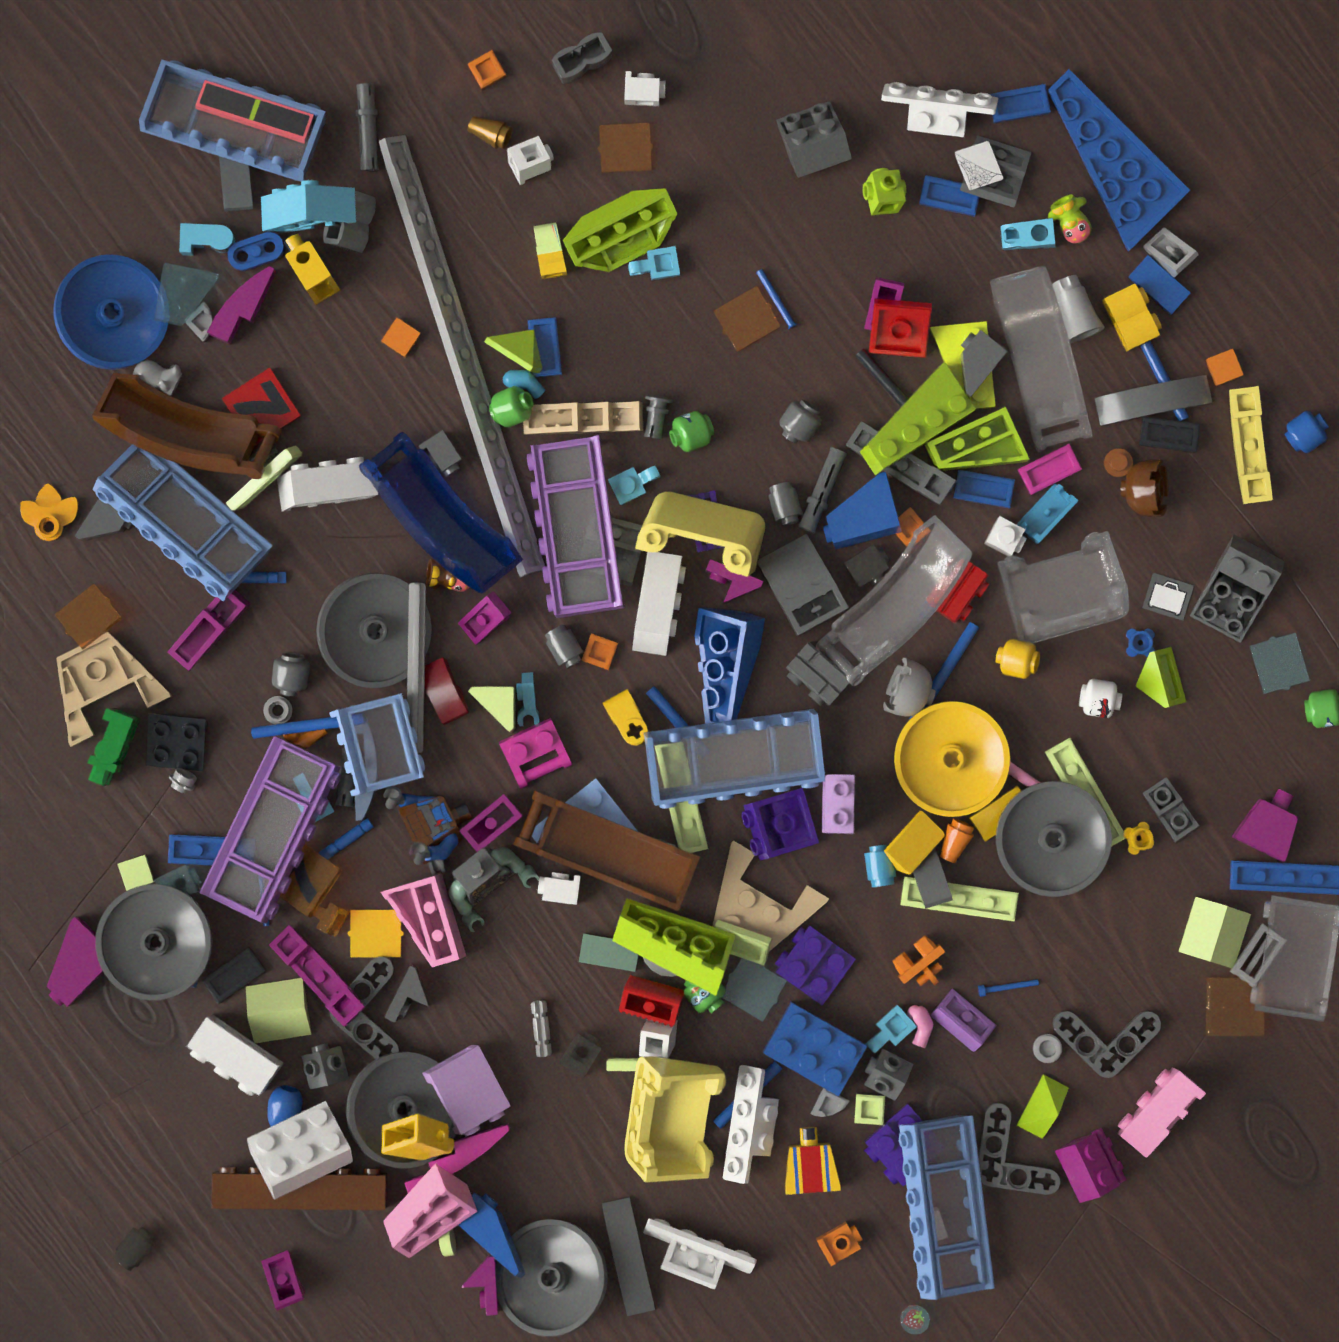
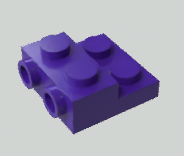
(779, 824)
(814, 964)
(885, 1144)

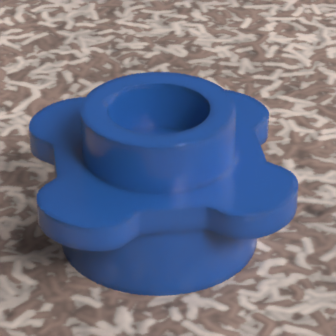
(1133, 638)

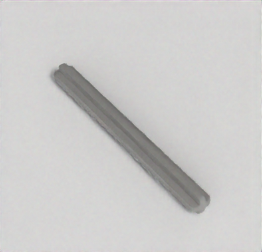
(416, 659)

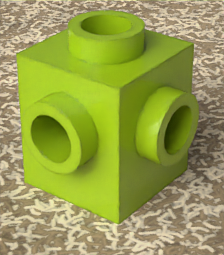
(884, 191)

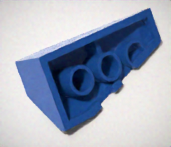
(728, 654)

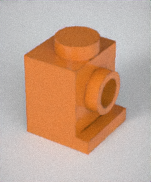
(828, 1242)

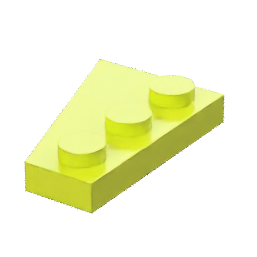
(949, 343)

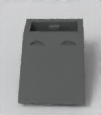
(802, 585)
(1237, 588)

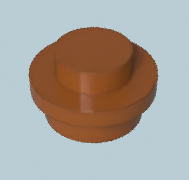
(1118, 462)

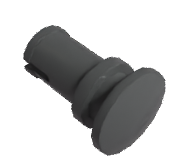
(656, 415)

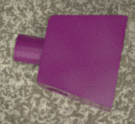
(1269, 826)

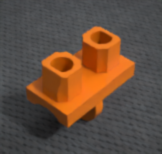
(929, 953)

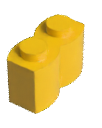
(1131, 317)

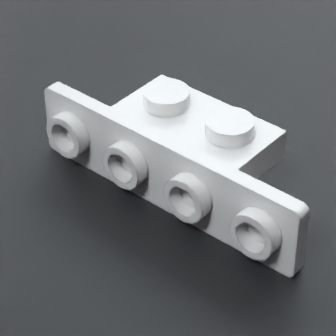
(938, 109)
(750, 1125)
(696, 1257)

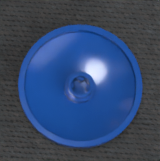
(109, 311)

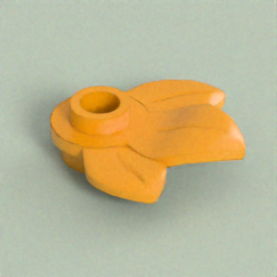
(49, 508)

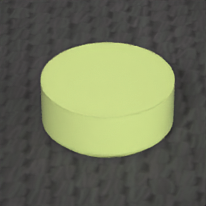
(448, 1243)

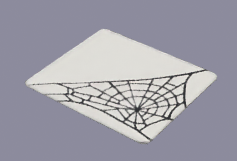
(978, 165)

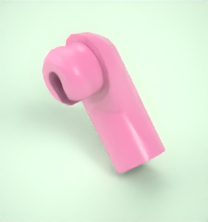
(923, 1022)

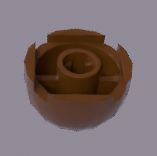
(1146, 487)

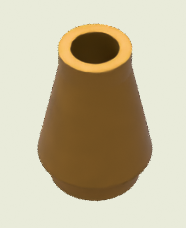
(491, 131)

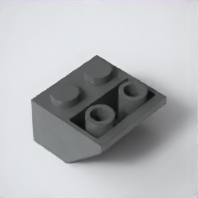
(814, 139)

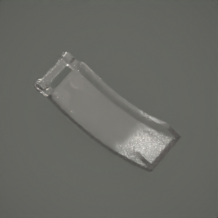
(1041, 355)
(899, 601)

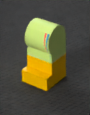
(549, 251)

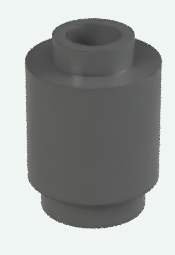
(785, 503)
(564, 646)

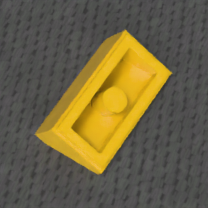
(988, 817)
(914, 843)

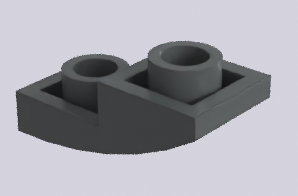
(235, 185)
(1171, 810)
(932, 881)

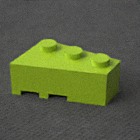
(979, 444)

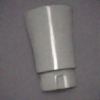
(1076, 309)

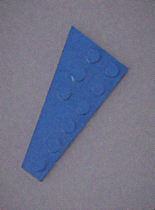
(1125, 172)

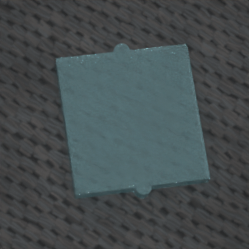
(1279, 663)
(753, 988)

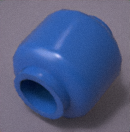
(1307, 431)

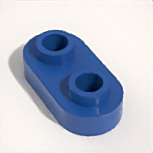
(256, 251)

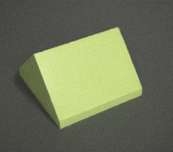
(499, 702)
(1214, 932)
(278, 1010)

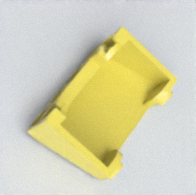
(705, 521)
(670, 1118)

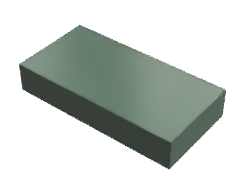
(606, 953)

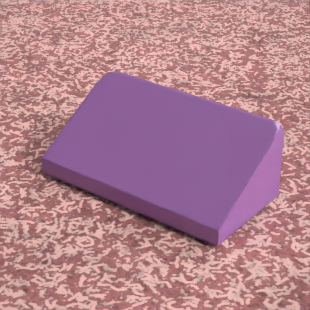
(963, 1020)

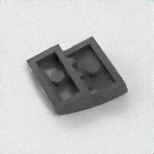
(1013, 167)
(625, 539)

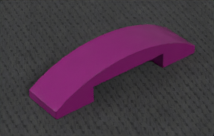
(318, 975)

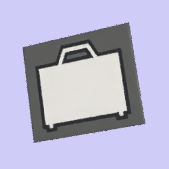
(1168, 596)

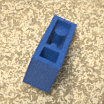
(491, 1232)

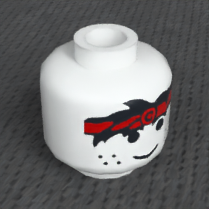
(1100, 698)

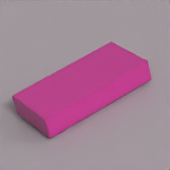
(1049, 469)

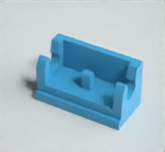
(1047, 513)

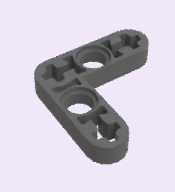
(351, 1028)
(1100, 1049)
(1005, 1168)

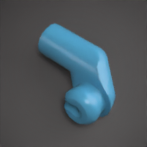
(524, 380)

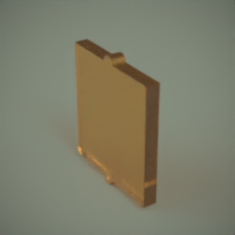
(625, 147)
(746, 318)
(88, 616)

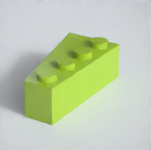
(925, 415)
(675, 943)

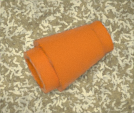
(956, 839)

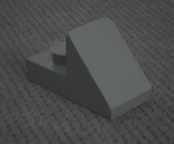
(410, 987)

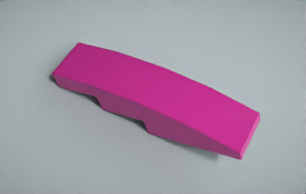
(466, 1151)

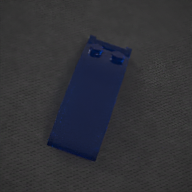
(439, 517)

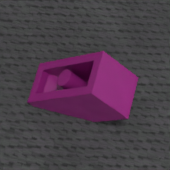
(491, 823)

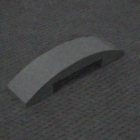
(1153, 399)
(909, 470)
(628, 1256)

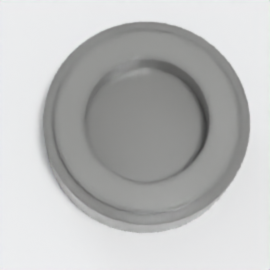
(1047, 1048)

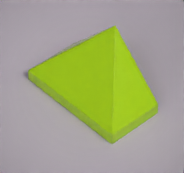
(518, 347)
(1161, 678)
(1043, 1106)

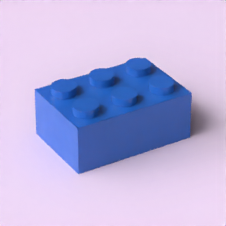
(814, 1048)

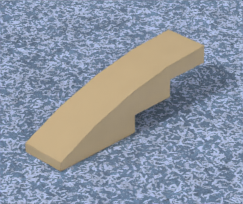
(585, 418)

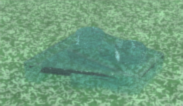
(181, 292)

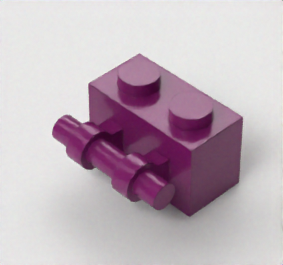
(1091, 1165)

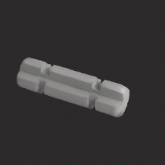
(541, 1028)

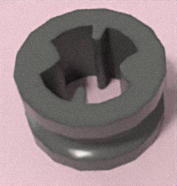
(437, 865)

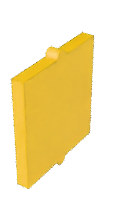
(375, 933)

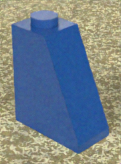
(864, 515)

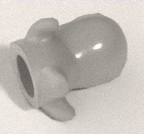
(159, 377)

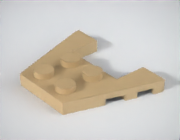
(96, 673)
(754, 911)

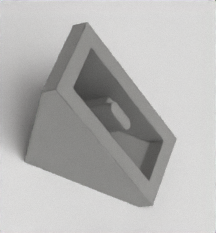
(1170, 252)

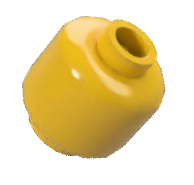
(1018, 658)

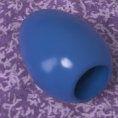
(283, 1104)

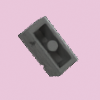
(817, 674)

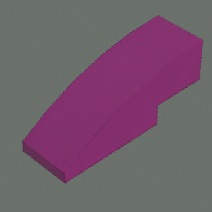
(242, 305)
(208, 629)

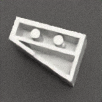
(657, 603)

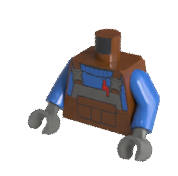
(428, 823)

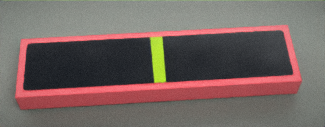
(254, 111)

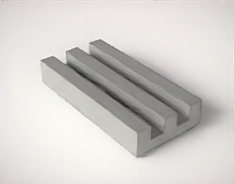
(1244, 975)

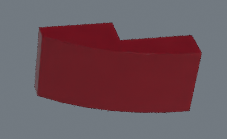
(443, 692)

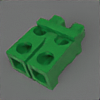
(113, 746)

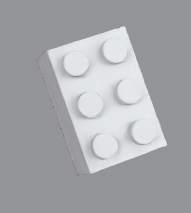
(234, 1055)
(300, 1150)

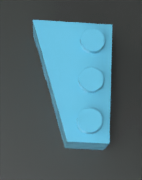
(307, 205)

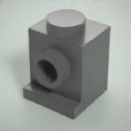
(442, 453)

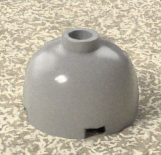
(909, 689)

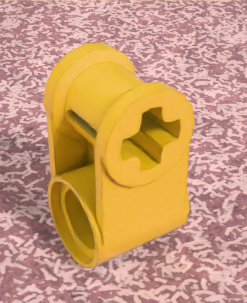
(625, 713)

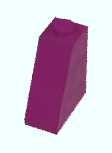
(76, 964)

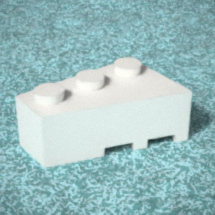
(324, 484)

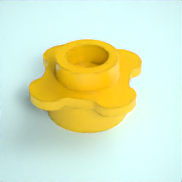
(1144, 843)

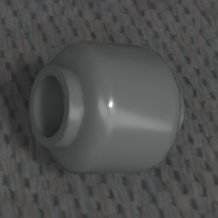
(800, 421)
(290, 673)

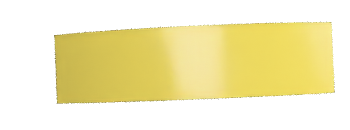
(1249, 445)

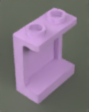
(838, 804)
(468, 1090)

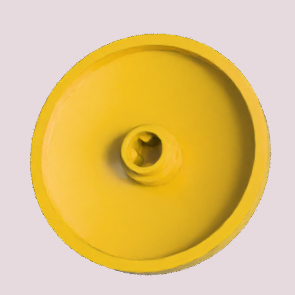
(952, 758)

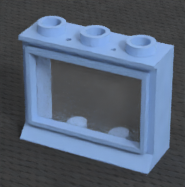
(379, 744)

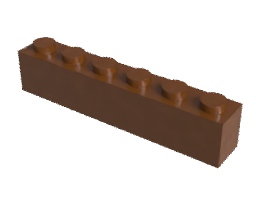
(330, 1192)

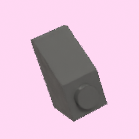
(978, 360)
(102, 522)

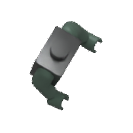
(483, 875)

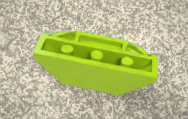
(621, 230)

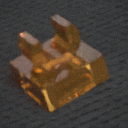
(331, 918)

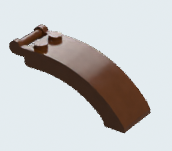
(182, 430)
(609, 851)

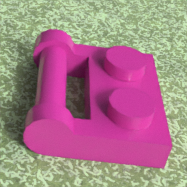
(531, 744)

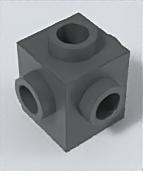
(324, 1066)
(887, 1074)

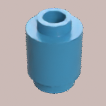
(879, 867)

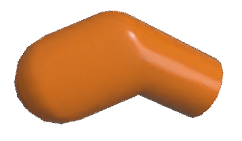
(305, 739)

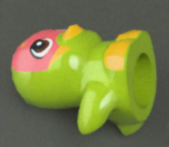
(1072, 221)

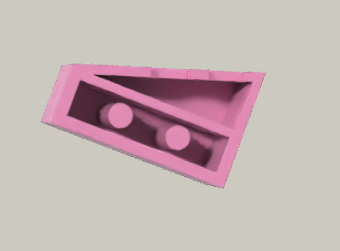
(429, 918)
(1159, 1111)
(429, 1211)

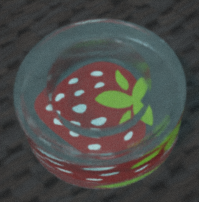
(914, 1319)

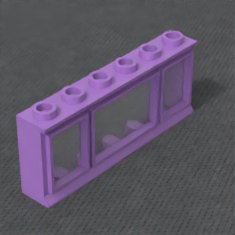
(575, 527)
(271, 830)

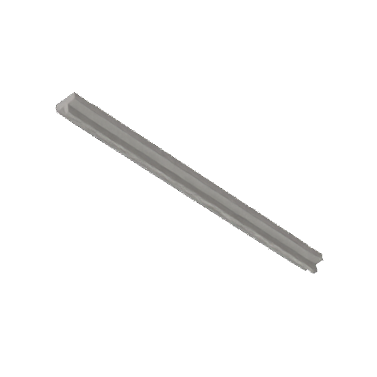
(460, 352)

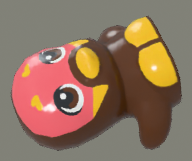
(437, 576)

